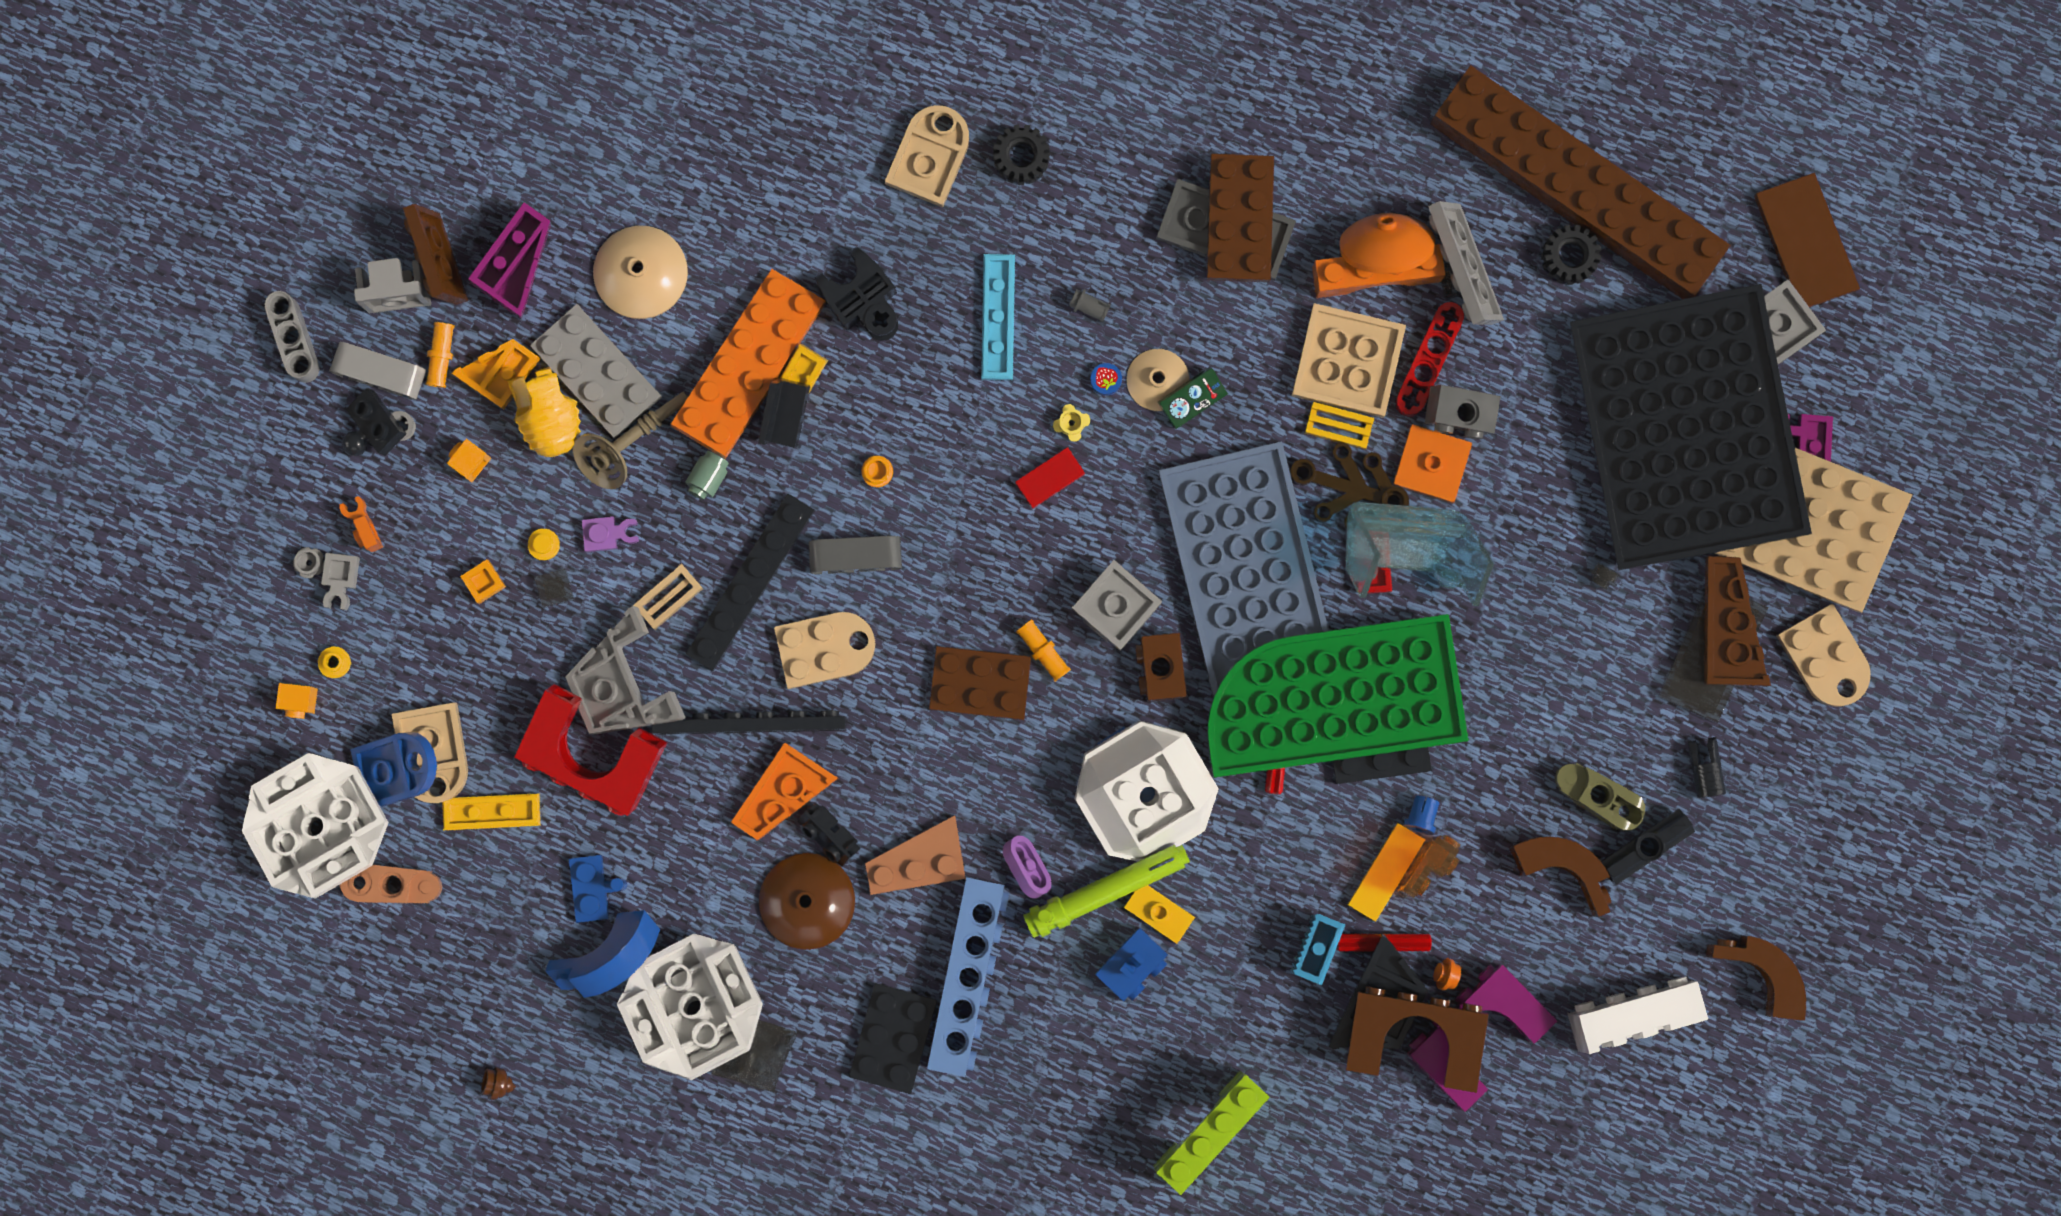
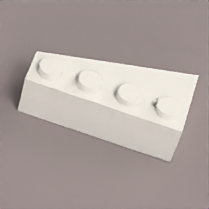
(1637, 1015)

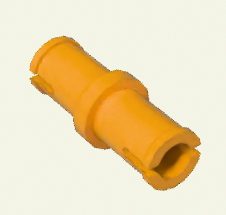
(439, 355)
(1043, 650)

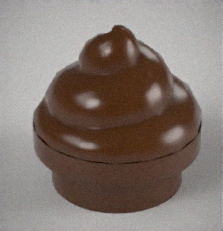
(496, 1083)

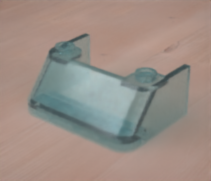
(1415, 540)

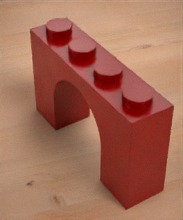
(546, 750)

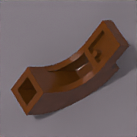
(1570, 856)
(1783, 981)

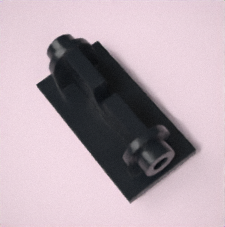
(817, 826)

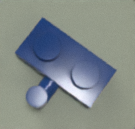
(591, 888)

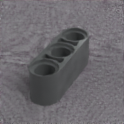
(860, 553)

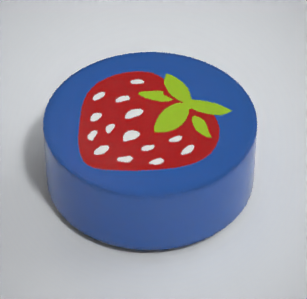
(1106, 379)

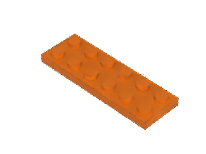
(748, 363)

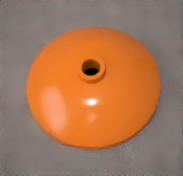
(1387, 243)

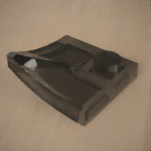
(765, 1059)

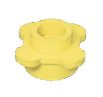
(1062, 424)

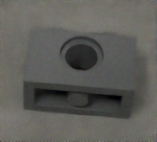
(1479, 406)

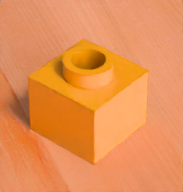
(468, 459)
(296, 700)

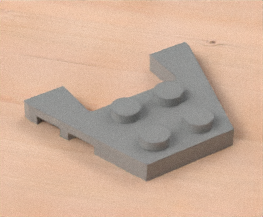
(609, 688)

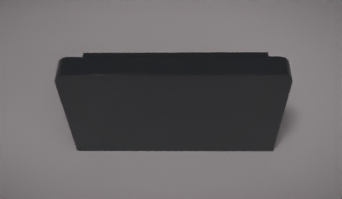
(784, 412)

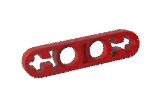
(1429, 359)

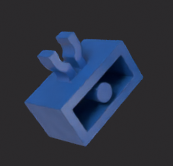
(1131, 965)

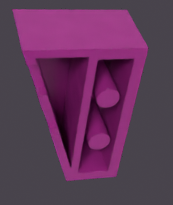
(513, 260)

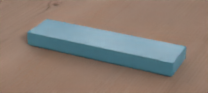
(998, 317)

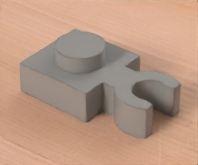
(339, 573)

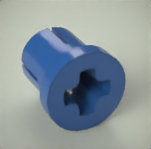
(1422, 815)

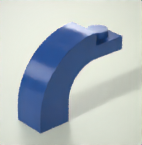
(613, 961)

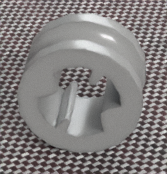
(399, 415)

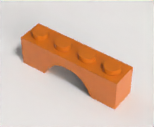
(1338, 277)

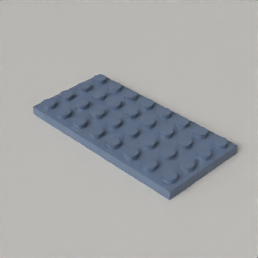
(1242, 554)

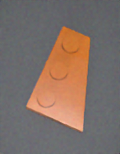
(781, 791)

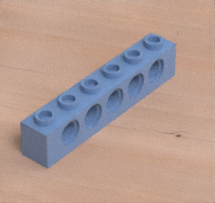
(942, 1057)

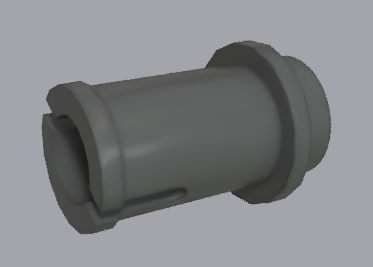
(1089, 305)

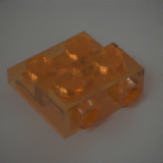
(1434, 859)

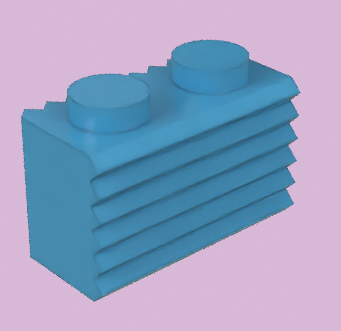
(1317, 948)

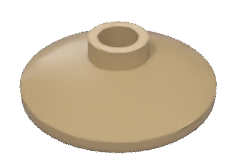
(1144, 366)

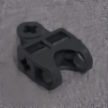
(862, 298)

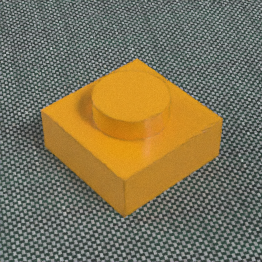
(483, 581)

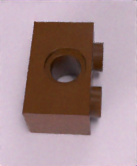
(1166, 648)

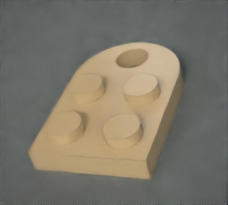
(929, 157)
(821, 648)
(1826, 654)
(444, 732)

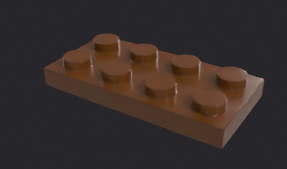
(1240, 218)

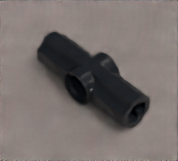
(1663, 836)

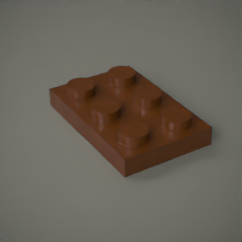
(434, 254)
(980, 683)

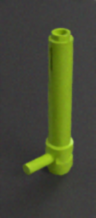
(1062, 910)

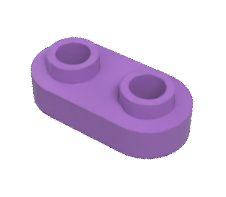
(1027, 866)

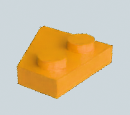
(493, 369)

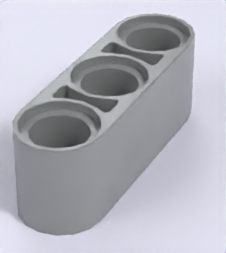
(282, 326)
(377, 370)

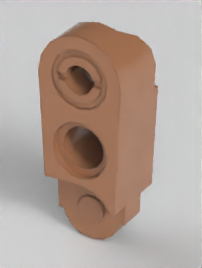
(416, 887)

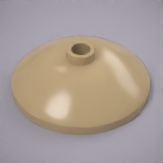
(652, 289)

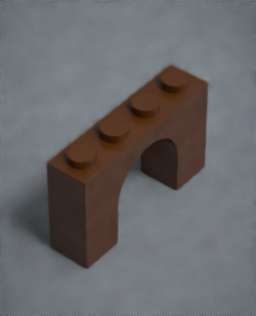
(1463, 1028)

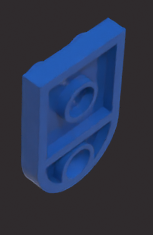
(392, 766)

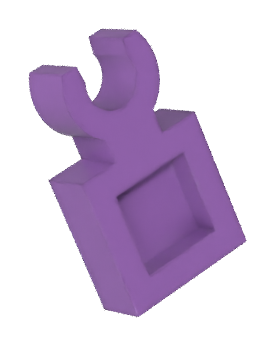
(602, 533)

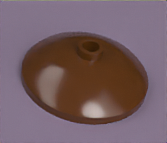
(830, 906)

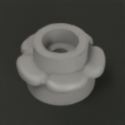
(301, 559)

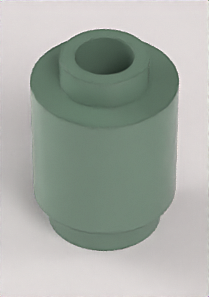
(707, 475)

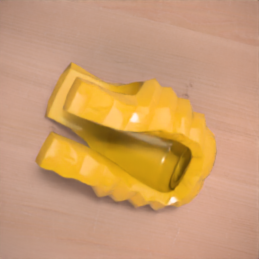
(545, 414)

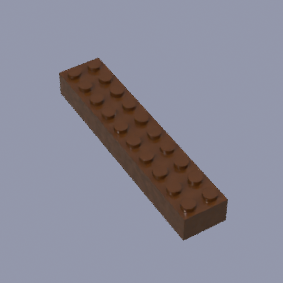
(1579, 184)

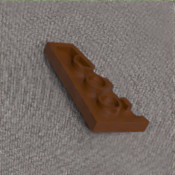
(1730, 628)

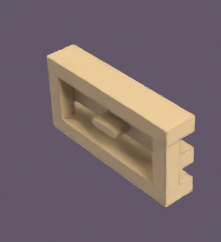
(689, 579)

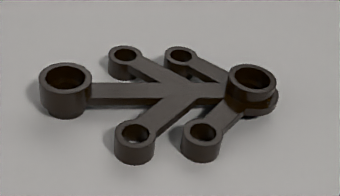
(1355, 487)

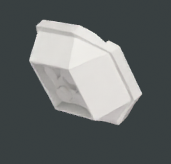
(1127, 764)
(282, 818)
(658, 1001)

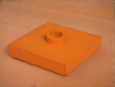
(1432, 464)

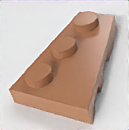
(919, 862)

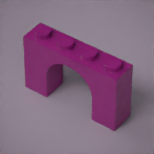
(1495, 992)

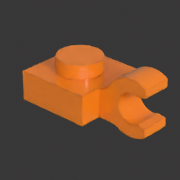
(365, 532)

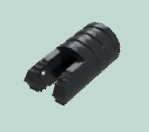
(1709, 776)

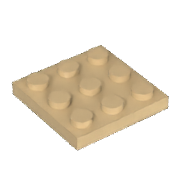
(1348, 360)

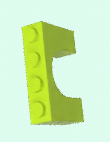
(1189, 1158)

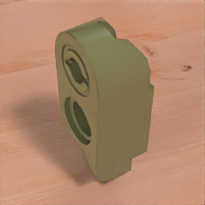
(1577, 783)

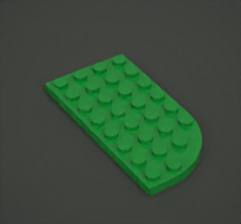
(1338, 697)

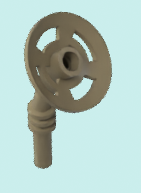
(610, 452)

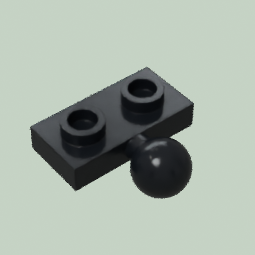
(375, 425)

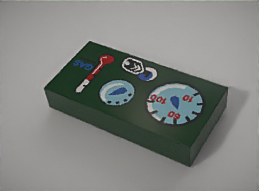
(1192, 397)

